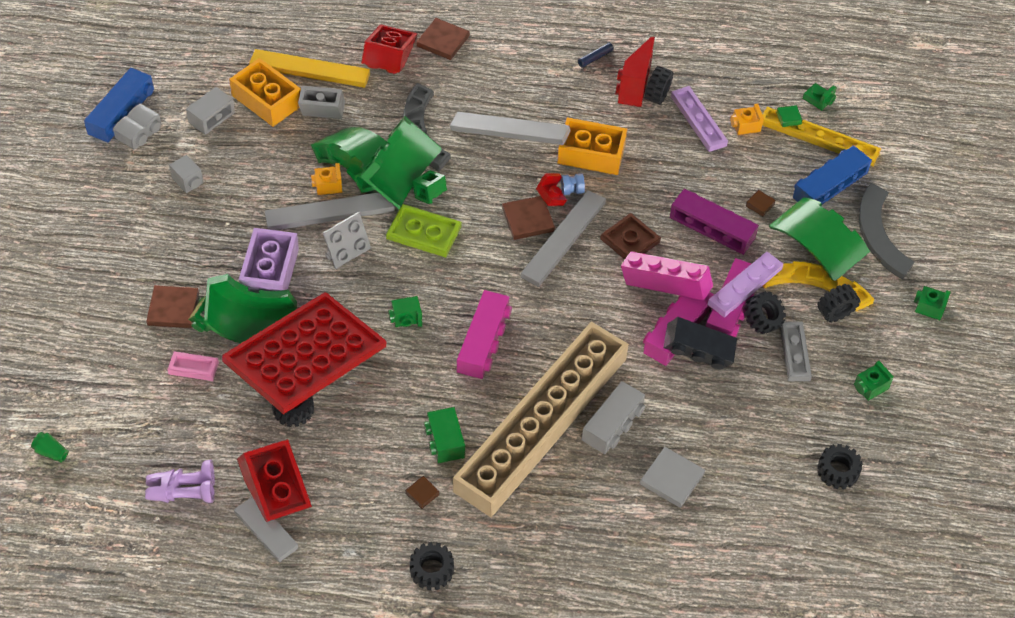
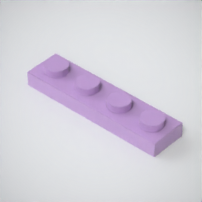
(699, 118)
(745, 284)

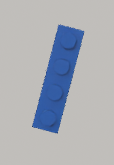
(120, 100)
(833, 176)

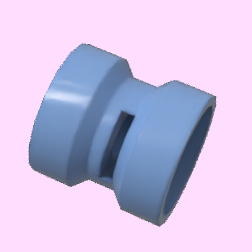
(573, 184)

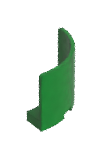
(351, 149)
(400, 161)
(823, 236)
(242, 313)

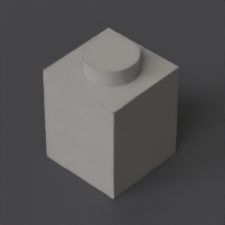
(186, 174)

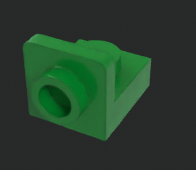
(820, 96)

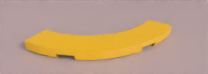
(817, 276)

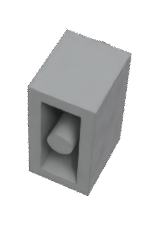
(321, 102)
(210, 110)

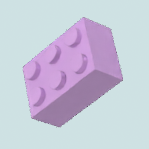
(269, 260)

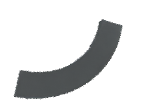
(414, 111)
(875, 235)

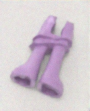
(166, 485)

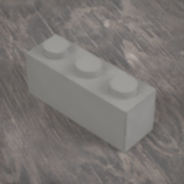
(613, 418)

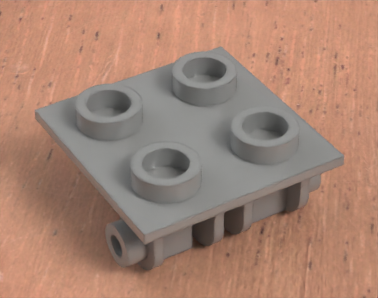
(346, 240)

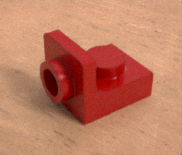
(550, 191)

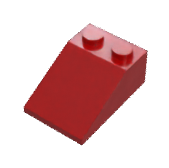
(388, 48)
(635, 75)
(274, 480)

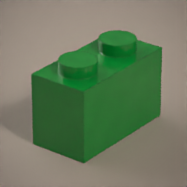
(445, 435)

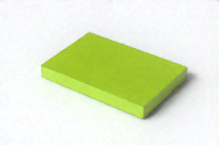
(424, 230)

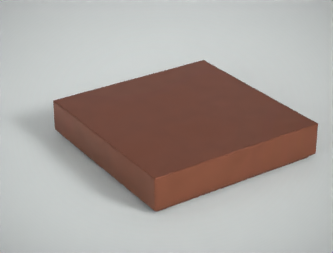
(443, 38)
(528, 217)
(630, 235)
(172, 306)

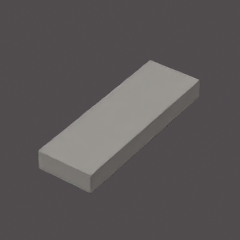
(795, 351)
(269, 533)

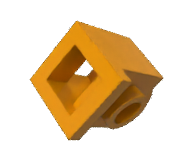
(747, 120)
(327, 180)

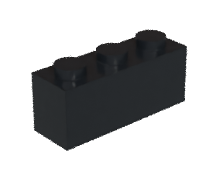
(700, 343)

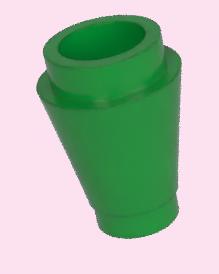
(48, 446)

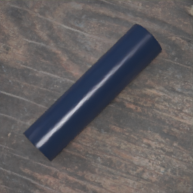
(595, 55)

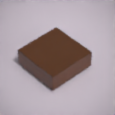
(760, 203)
(422, 492)

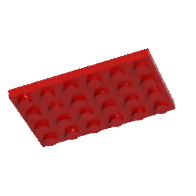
(304, 352)

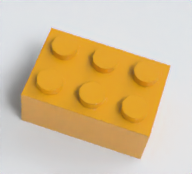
(265, 92)
(593, 146)

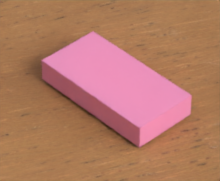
(193, 366)

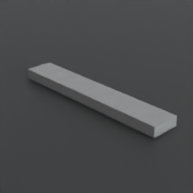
(510, 128)
(327, 211)
(563, 238)

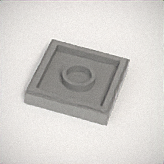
(672, 477)

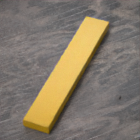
(314, 68)
(820, 136)

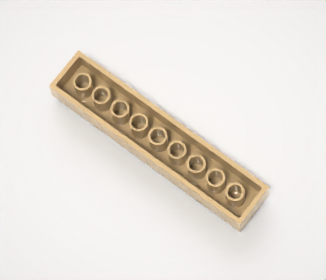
(539, 419)

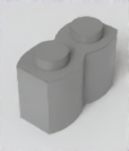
(137, 126)

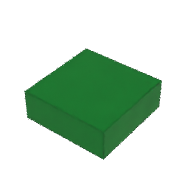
(789, 116)

